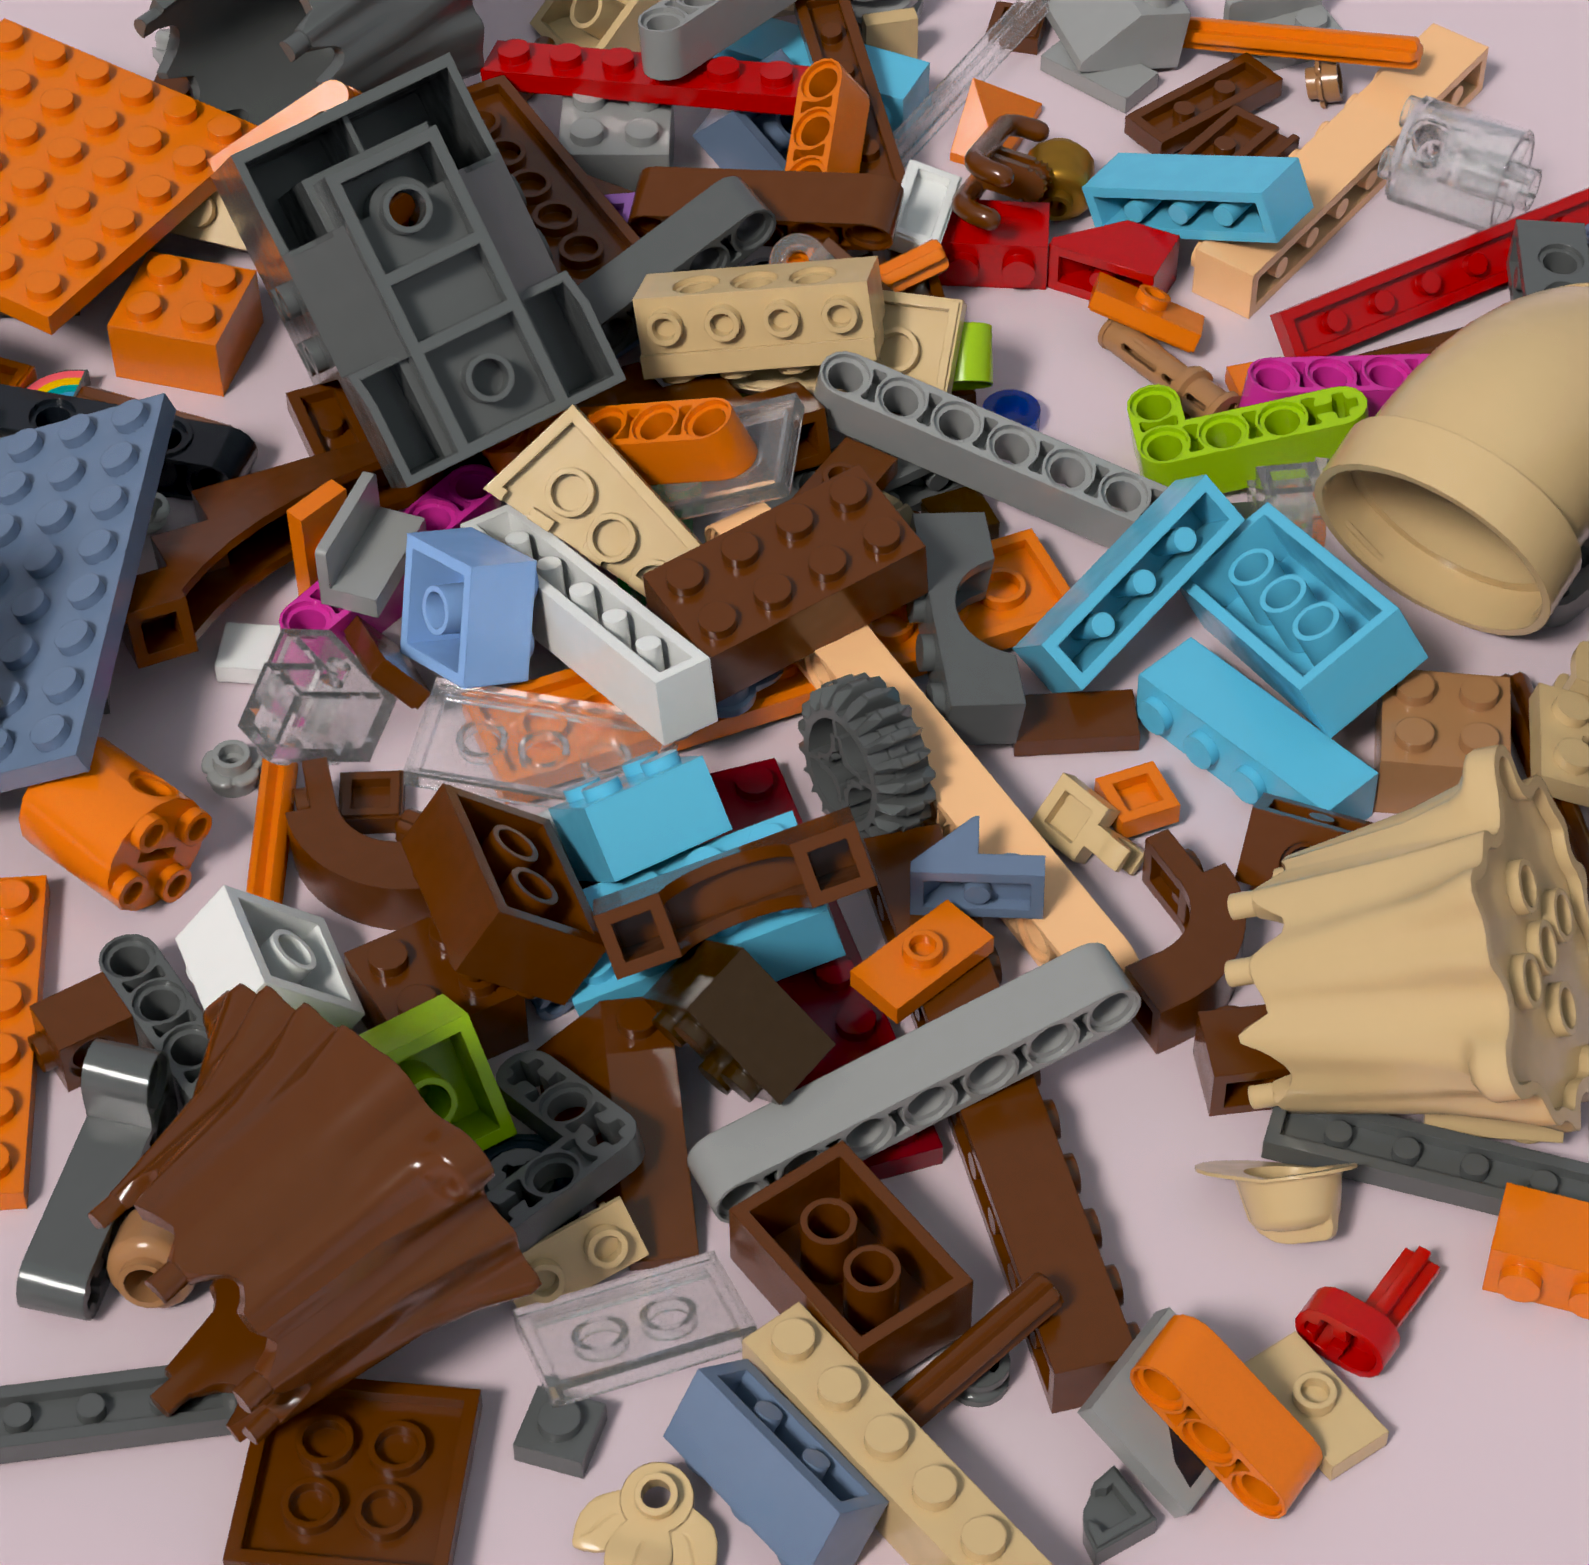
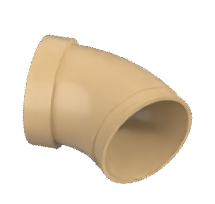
(1477, 469)

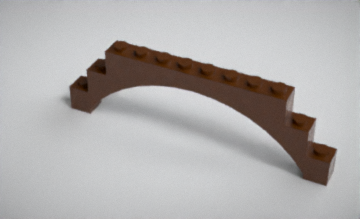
(246, 530)

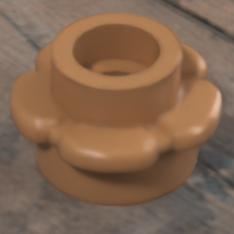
(1324, 82)

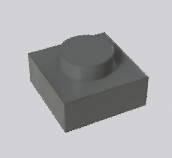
(560, 1436)

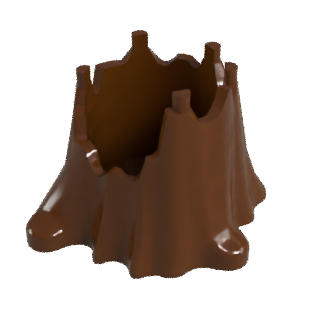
(317, 1209)

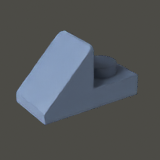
(975, 882)

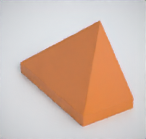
(981, 108)

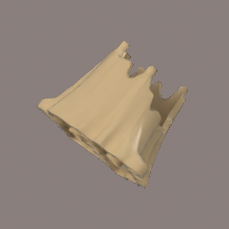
(1430, 961)

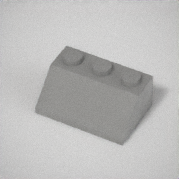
(1120, 32)

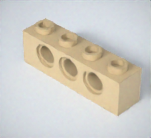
(759, 305)

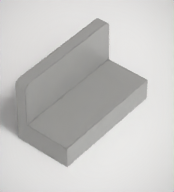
(364, 551)

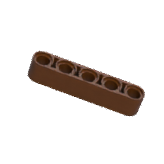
(848, 208)

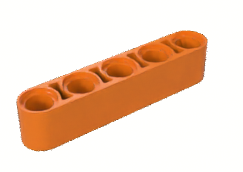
(827, 124)
(659, 439)

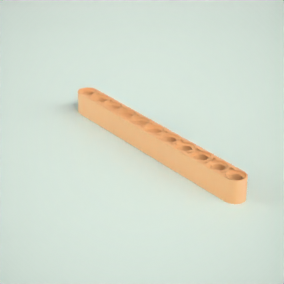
(967, 791)

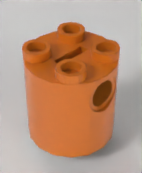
(117, 829)

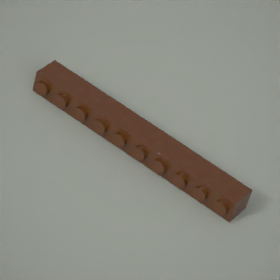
(1019, 1172)

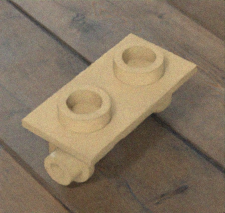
(584, 1252)

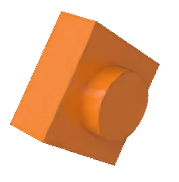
(1140, 797)

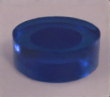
(1015, 406)

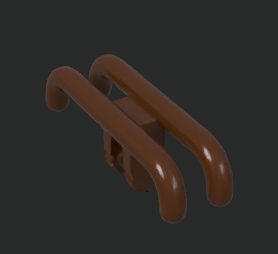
(1002, 170)

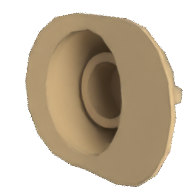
(1285, 1199)

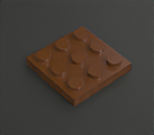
(360, 1479)

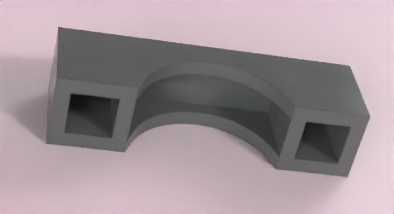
(969, 681)

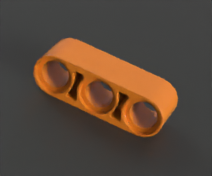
(1226, 1416)

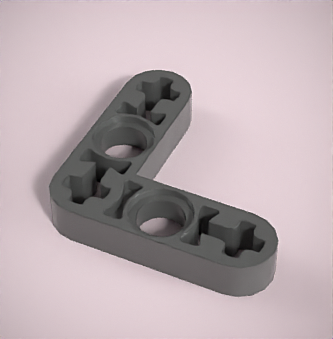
(572, 1149)

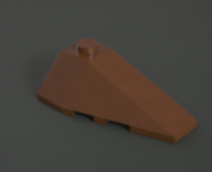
(637, 1069)

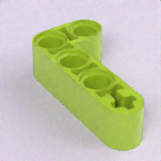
(1238, 440)

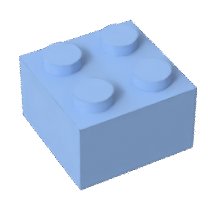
(468, 607)

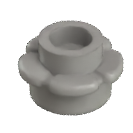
(232, 768)

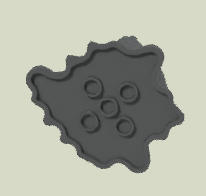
(270, 53)

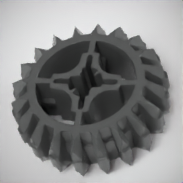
(867, 755)

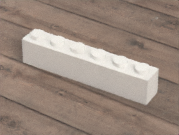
(609, 634)

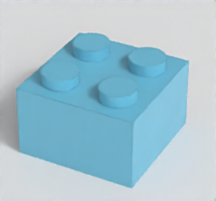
(639, 818)

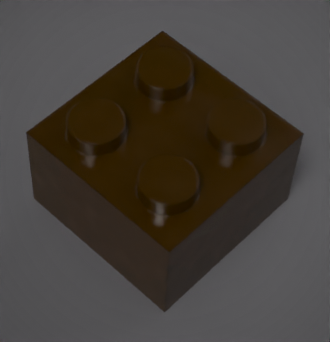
(737, 1022)

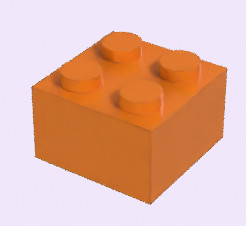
(185, 323)

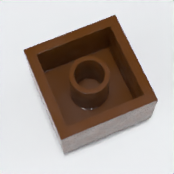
(414, 968)

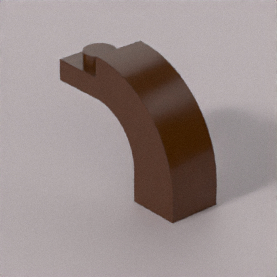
(345, 869)
(1191, 970)

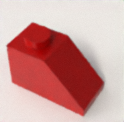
(1117, 249)

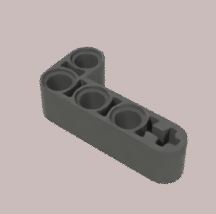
(127, 1108)

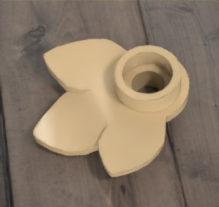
(646, 1535)

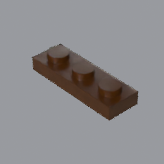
(1190, 109)

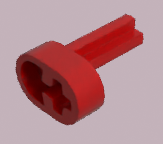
(1366, 1333)

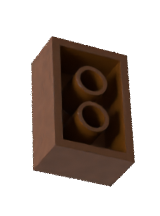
(503, 895)
(853, 1262)

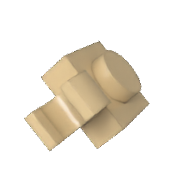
(1079, 824)

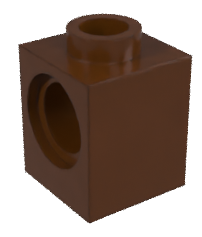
(72, 1021)

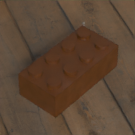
(791, 580)

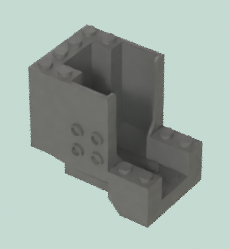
(430, 327)

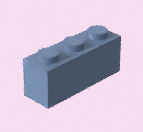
(774, 1467)

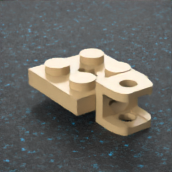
(1562, 731)

